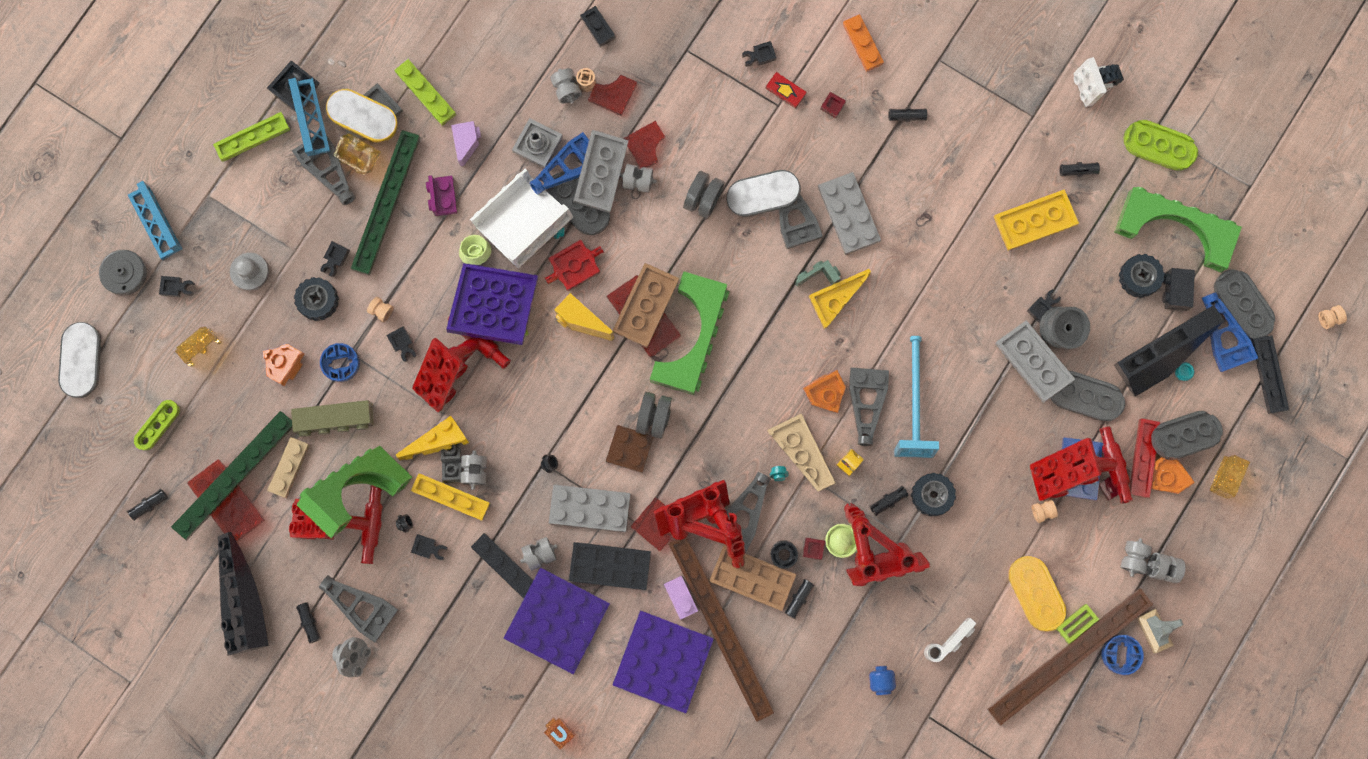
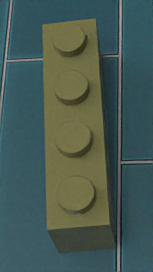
(332, 417)

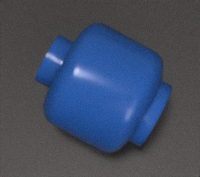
(882, 680)

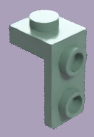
(831, 273)

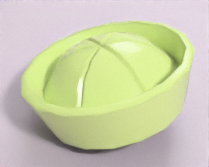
(474, 250)
(841, 541)

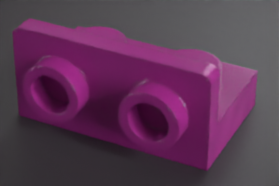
(442, 195)

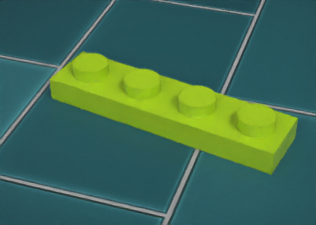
(425, 92)
(251, 137)

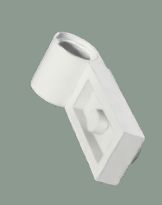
(953, 642)

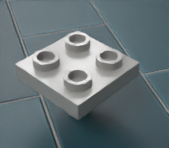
(537, 143)

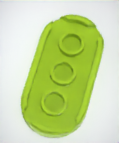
(1160, 145)

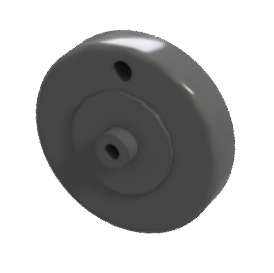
(122, 272)

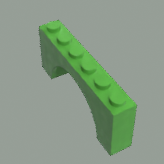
(1215, 234)
(685, 372)
(324, 499)

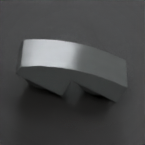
(451, 464)

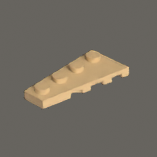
(802, 449)

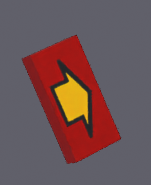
(786, 90)

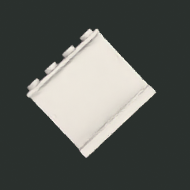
(521, 220)

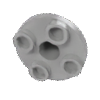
(249, 271)
(351, 657)

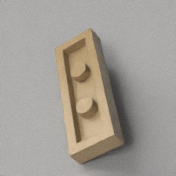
(288, 467)

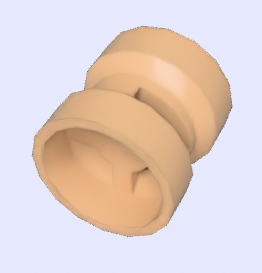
(586, 84)
(380, 309)
(1329, 318)
(1044, 511)

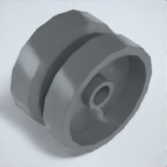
(703, 194)
(1065, 327)
(653, 414)

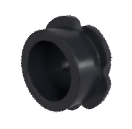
(549, 463)
(404, 523)

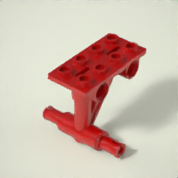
(446, 365)
(1081, 466)
(708, 503)
(370, 524)
(880, 566)

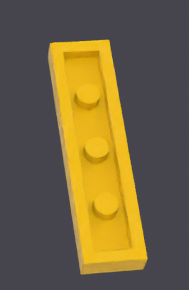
(450, 497)

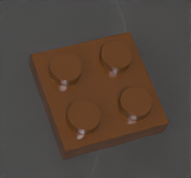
(629, 449)

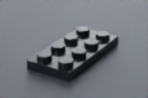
(610, 566)

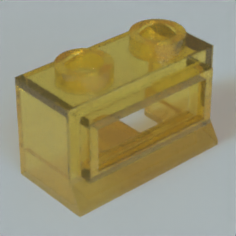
(349, 159)
(196, 344)
(1229, 476)

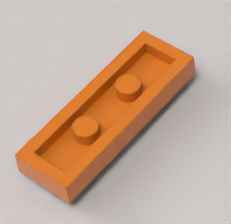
(863, 42)

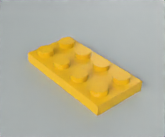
(1036, 220)

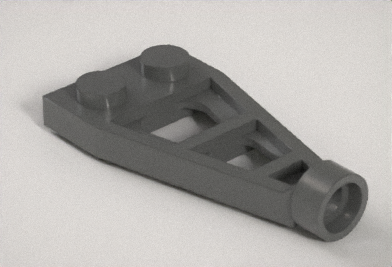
(307, 162)
(800, 233)
(867, 379)
(749, 532)
(379, 618)

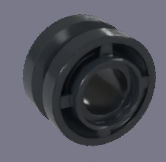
(790, 561)

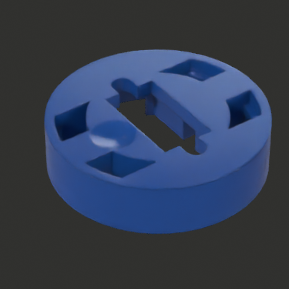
(338, 353)
(1131, 655)

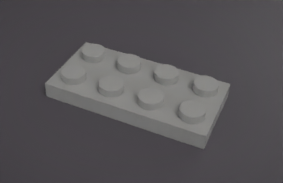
(600, 171)
(849, 213)
(1035, 361)
(589, 508)

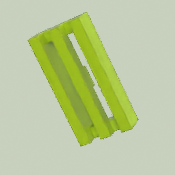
(1089, 613)

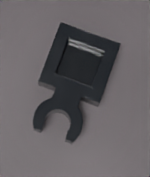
(762, 54)
(336, 255)
(173, 286)
(1041, 305)
(400, 340)
(426, 547)

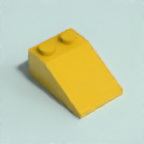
(581, 319)

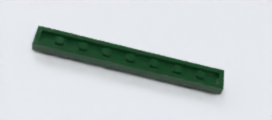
(385, 202)
(232, 476)

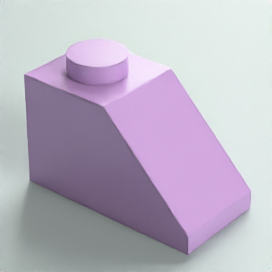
(465, 140)
(680, 597)

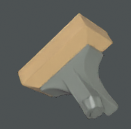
(1157, 631)

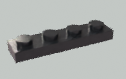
(1270, 375)
(502, 564)

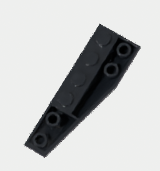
(1165, 354)
(239, 600)

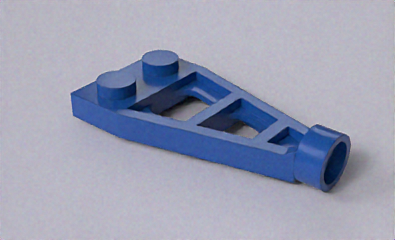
(578, 146)
(1237, 355)

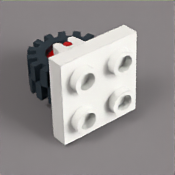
(1095, 80)

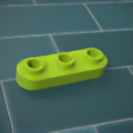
(149, 429)

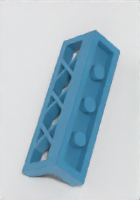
(302, 118)
(158, 219)

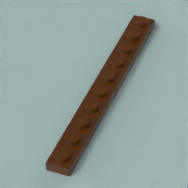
(721, 629)
(1069, 656)

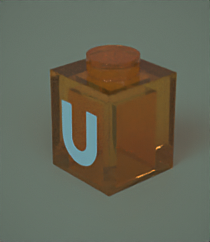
(559, 732)

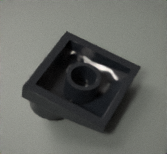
(280, 85)

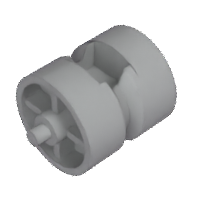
(565, 81)
(638, 178)
(473, 470)
(537, 554)
(1135, 561)
(1166, 568)

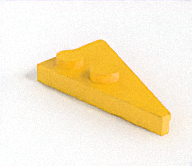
(832, 299)
(437, 439)

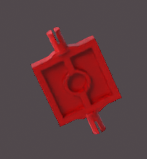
(574, 265)

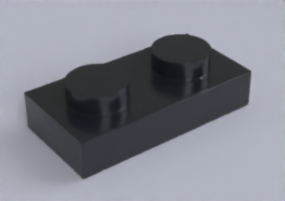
(597, 26)

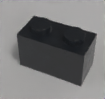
(1179, 289)

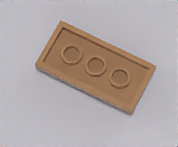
(645, 305)

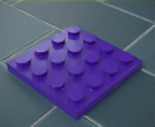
(492, 304)
(556, 620)
(663, 661)

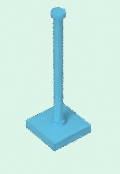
(916, 447)

